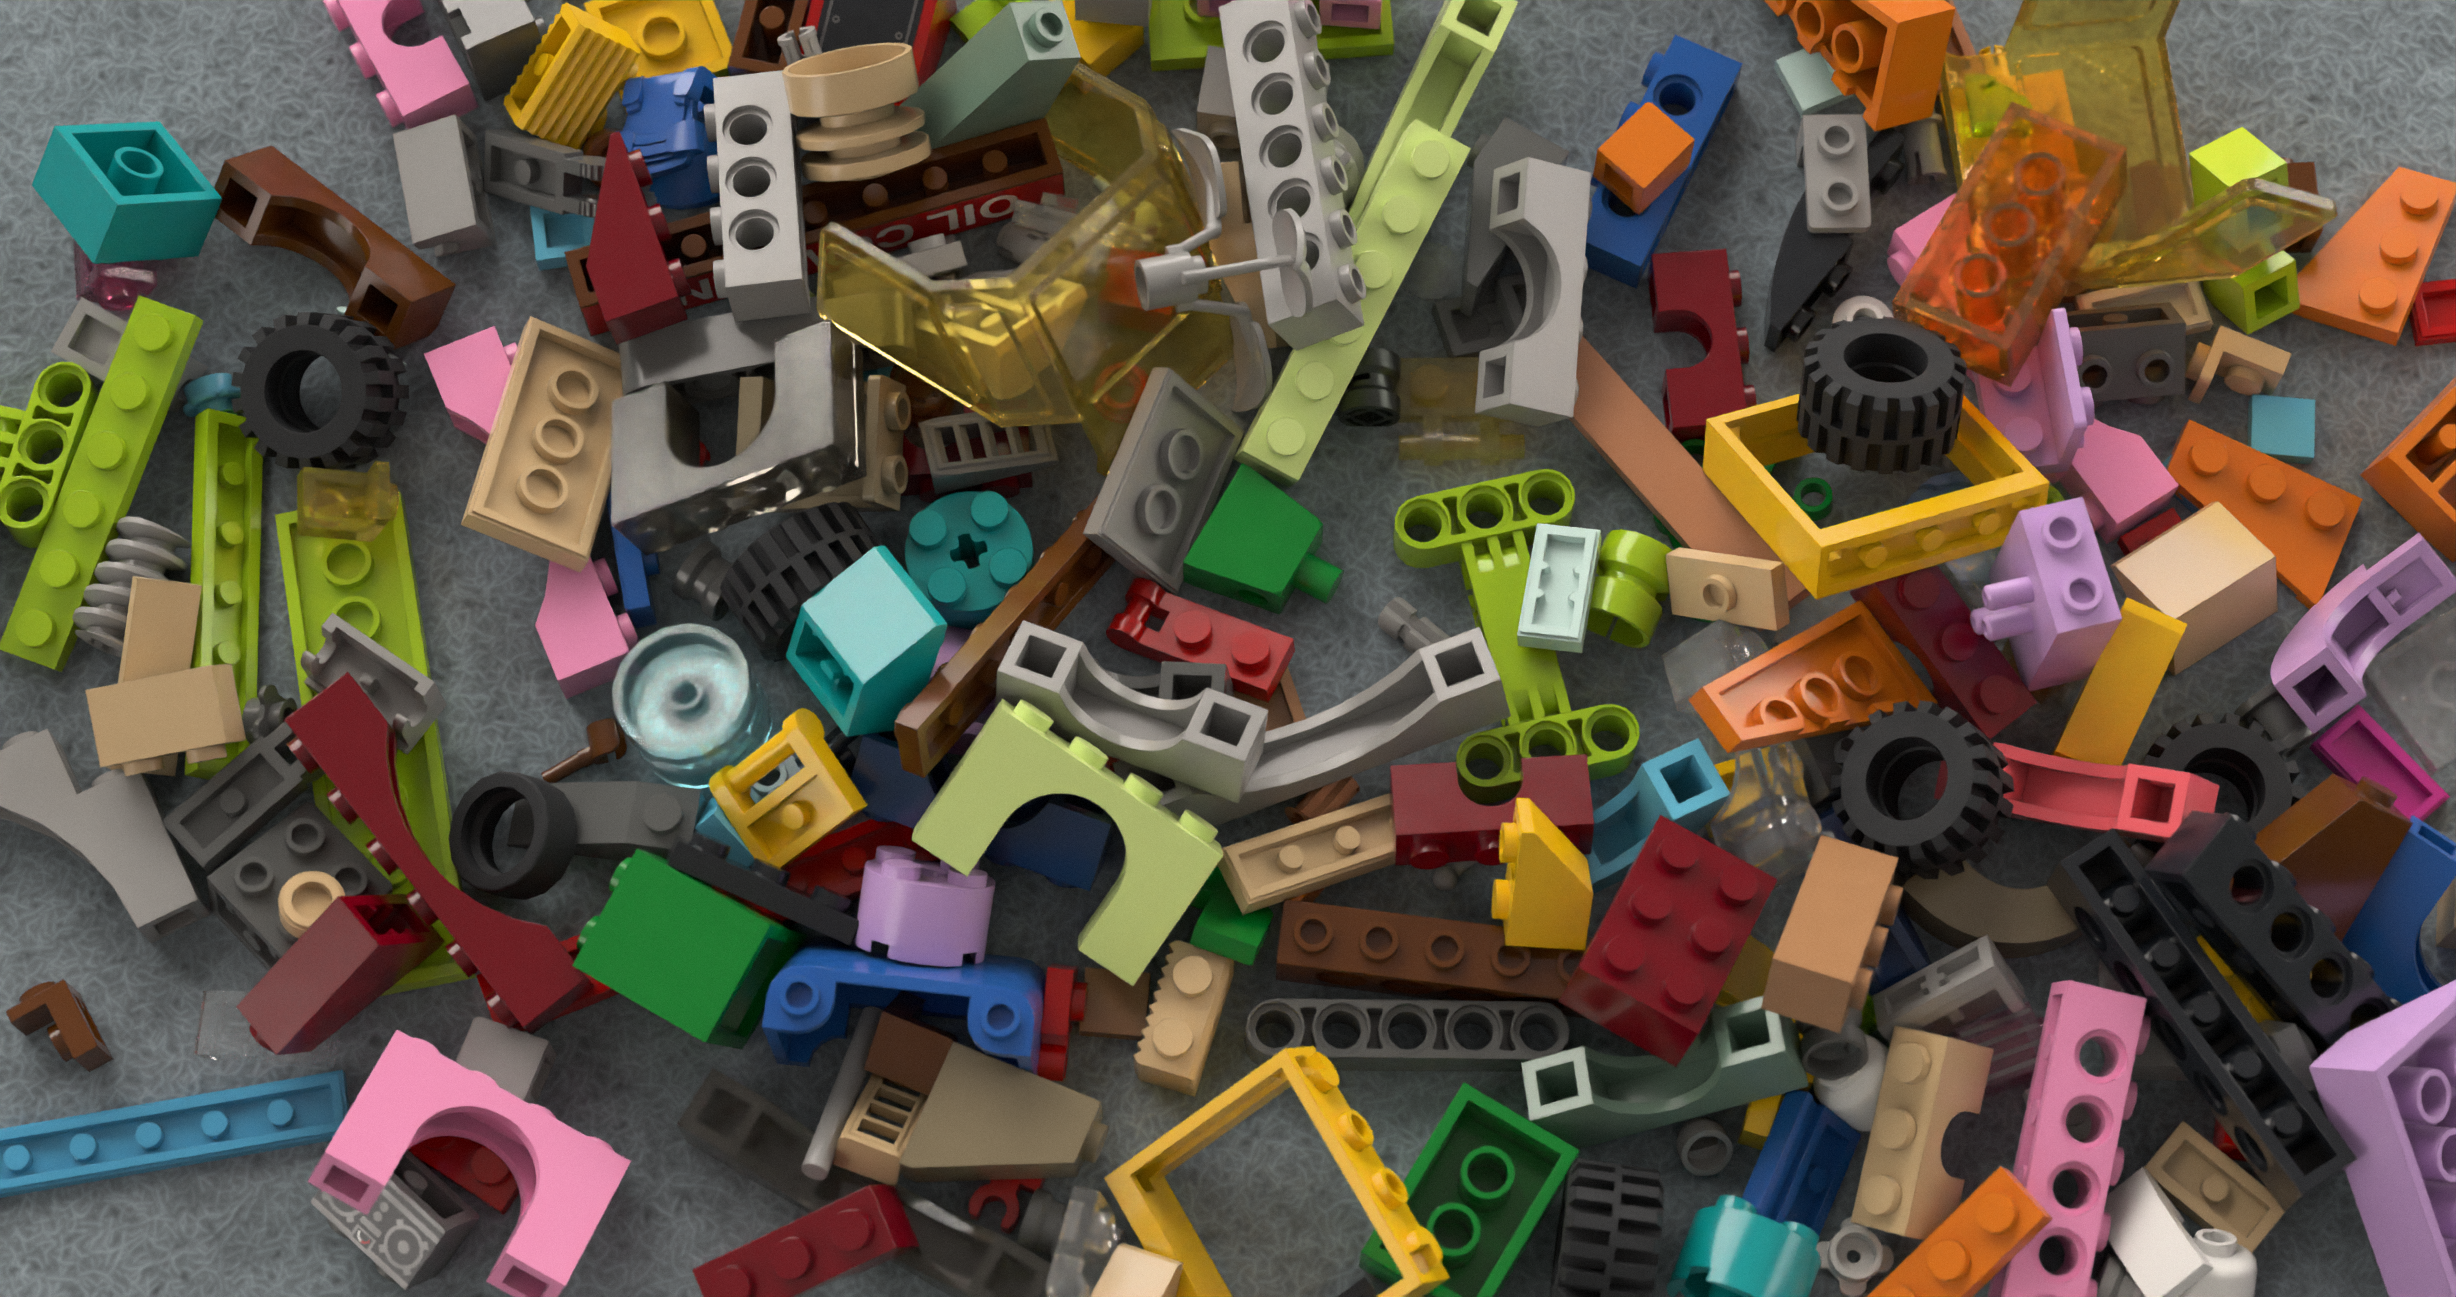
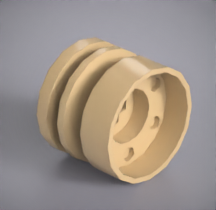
(858, 125)

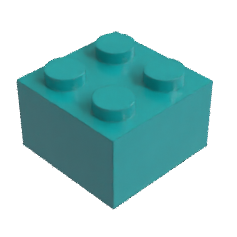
(126, 192)

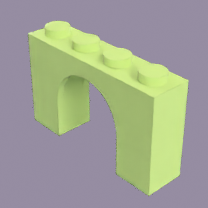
(1023, 759)

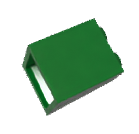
(686, 950)

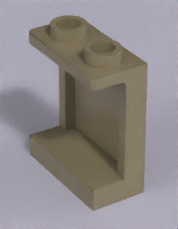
(885, 420)

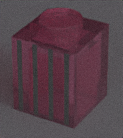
(2015, 1046)

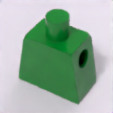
(1260, 547)

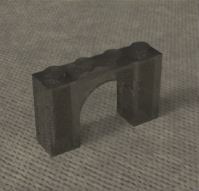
(804, 450)

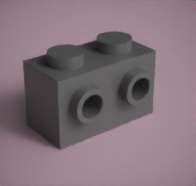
(2131, 352)

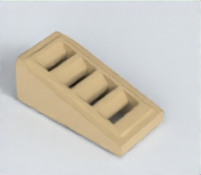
(867, 1153)

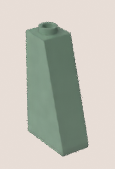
(1000, 75)

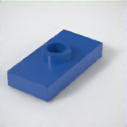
(634, 575)

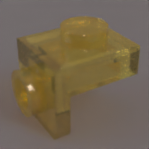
(345, 502)

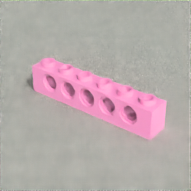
(2046, 1147)

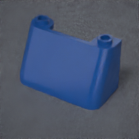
(826, 978)

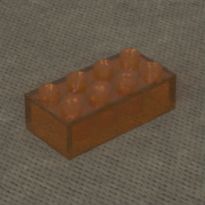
(2014, 239)

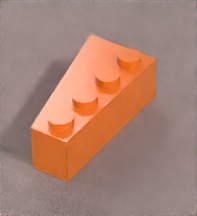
(1879, 51)

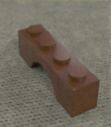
(285, 207)

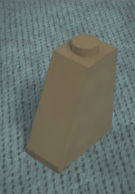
(1000, 1125)

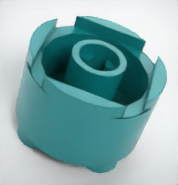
(962, 528)
(1744, 1255)

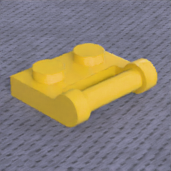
(798, 810)

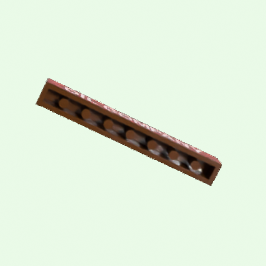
(945, 193)

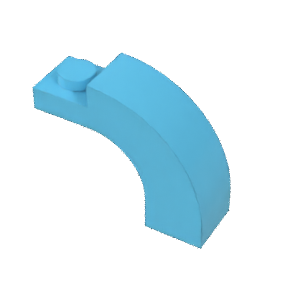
(1674, 785)

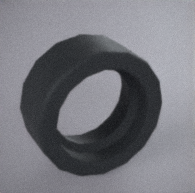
(474, 830)

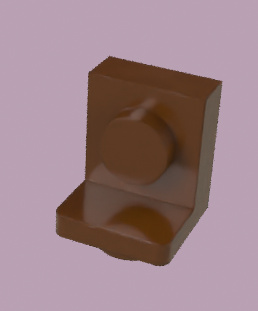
(74, 1029)

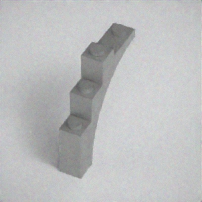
(108, 825)

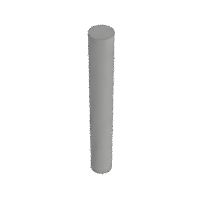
(842, 1097)

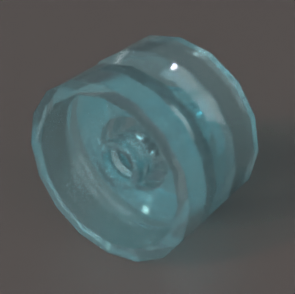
(690, 703)

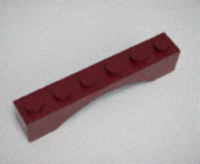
(359, 755)

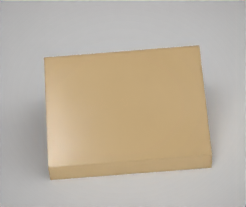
(2205, 575)

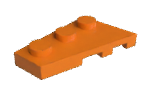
(2378, 258)
(2282, 506)

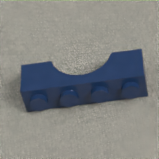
(1050, 834)

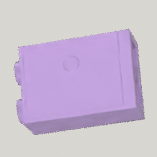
(2050, 595)

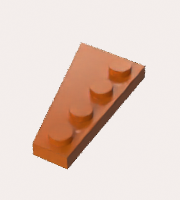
(1811, 685)

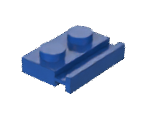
(1801, 1163)

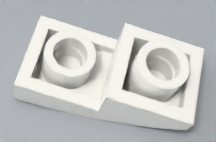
(2151, 1238)

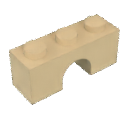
(1921, 1091)

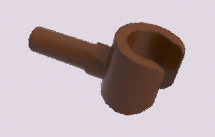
(603, 739)

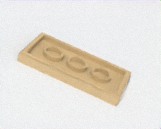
(549, 447)

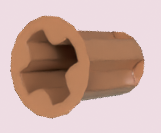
(1323, 800)

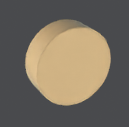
(305, 899)

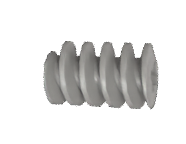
(142, 552)

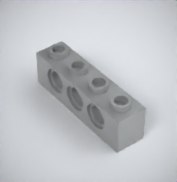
(775, 277)

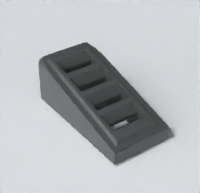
(970, 471)

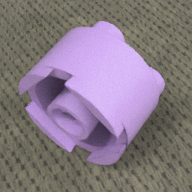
(923, 909)

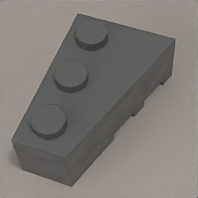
(494, 39)

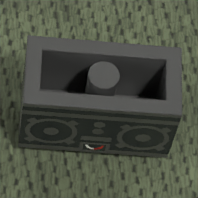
(410, 1226)

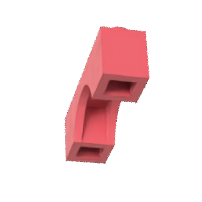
(2097, 797)

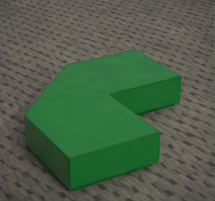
(1222, 925)

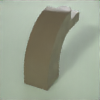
(1971, 906)

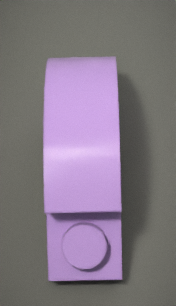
(2335, 641)

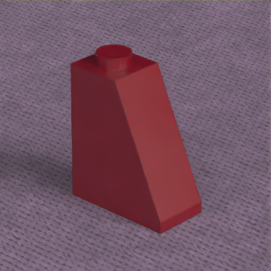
(337, 970)

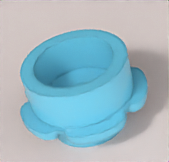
(211, 392)

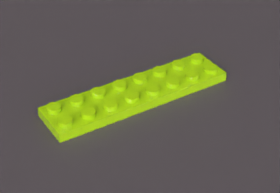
(378, 595)

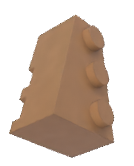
(1833, 935)

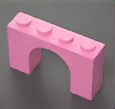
(558, 1170)

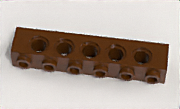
(1417, 956)

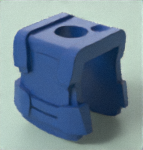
(670, 130)

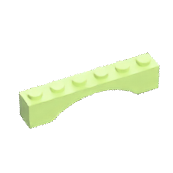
(1441, 79)
(1386, 244)

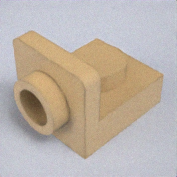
(2243, 362)

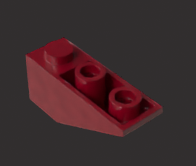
(626, 256)

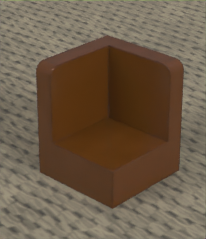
(906, 1047)

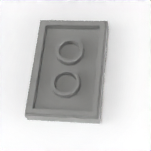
(1163, 480)

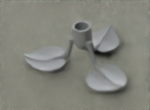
(1180, 278)

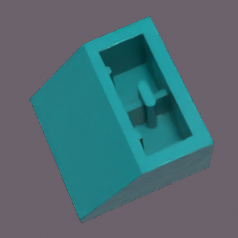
(867, 643)

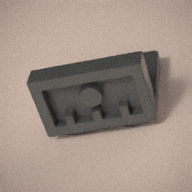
(249, 884)

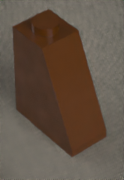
(2337, 844)

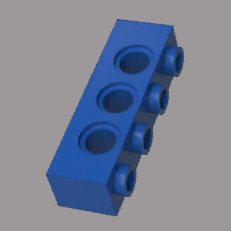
(1702, 85)

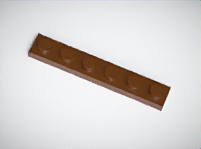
(969, 679)

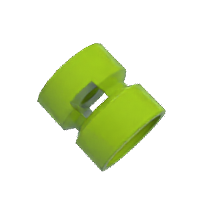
(1628, 587)

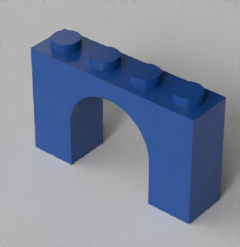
(2392, 917)

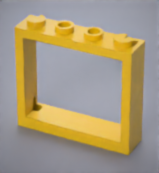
(1883, 542)
(1166, 1229)

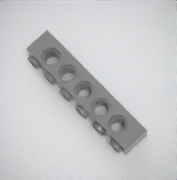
(1292, 159)

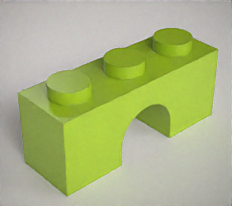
(2271, 286)

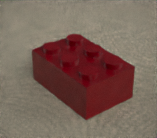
(1668, 941)

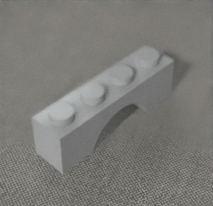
(1544, 220)
(1195, 740)

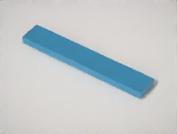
(172, 1133)

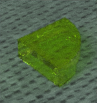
(1988, 102)

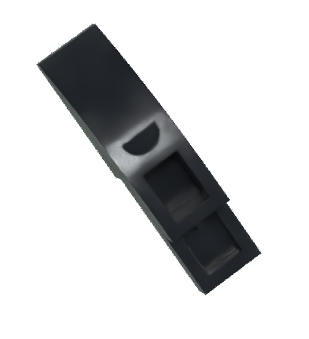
(1818, 261)

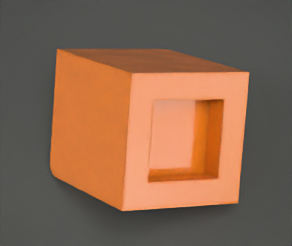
(1643, 157)

